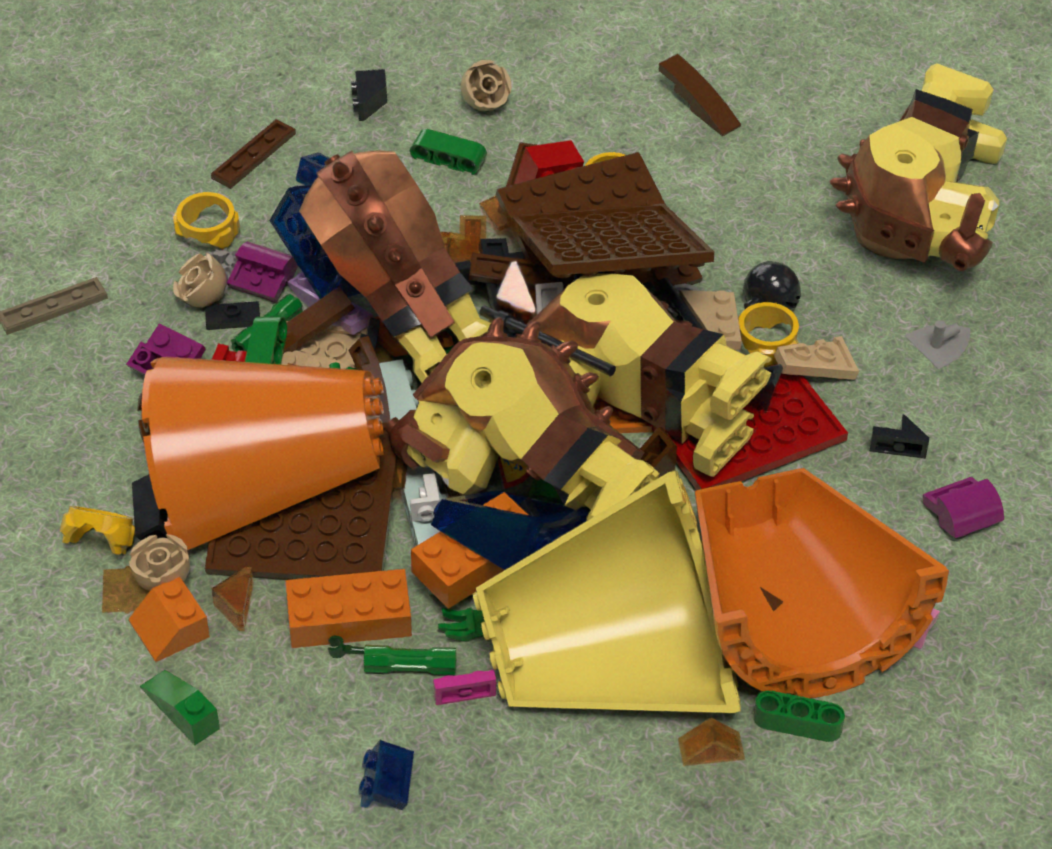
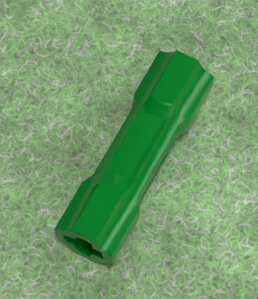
(286, 307)
(432, 660)

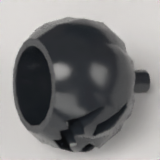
(772, 283)

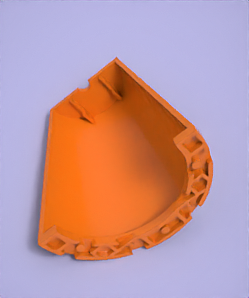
(253, 438)
(846, 583)

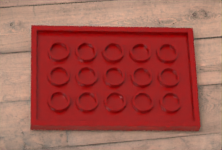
(790, 429)

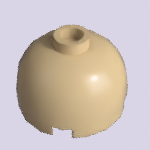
(485, 85)
(201, 281)
(159, 561)

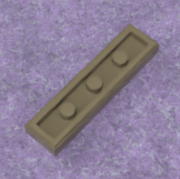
(52, 305)

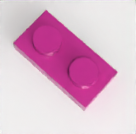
(464, 687)

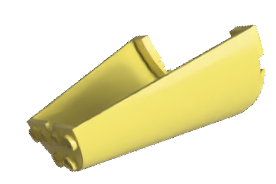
(612, 614)

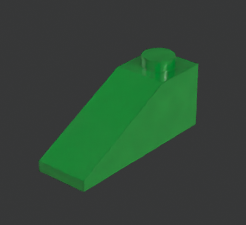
(183, 706)

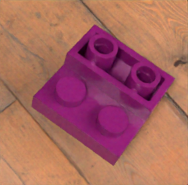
(261, 271)
(163, 343)
(965, 506)

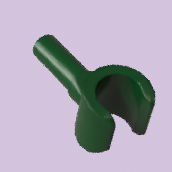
(342, 649)

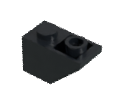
(370, 92)

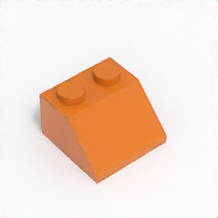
(169, 620)

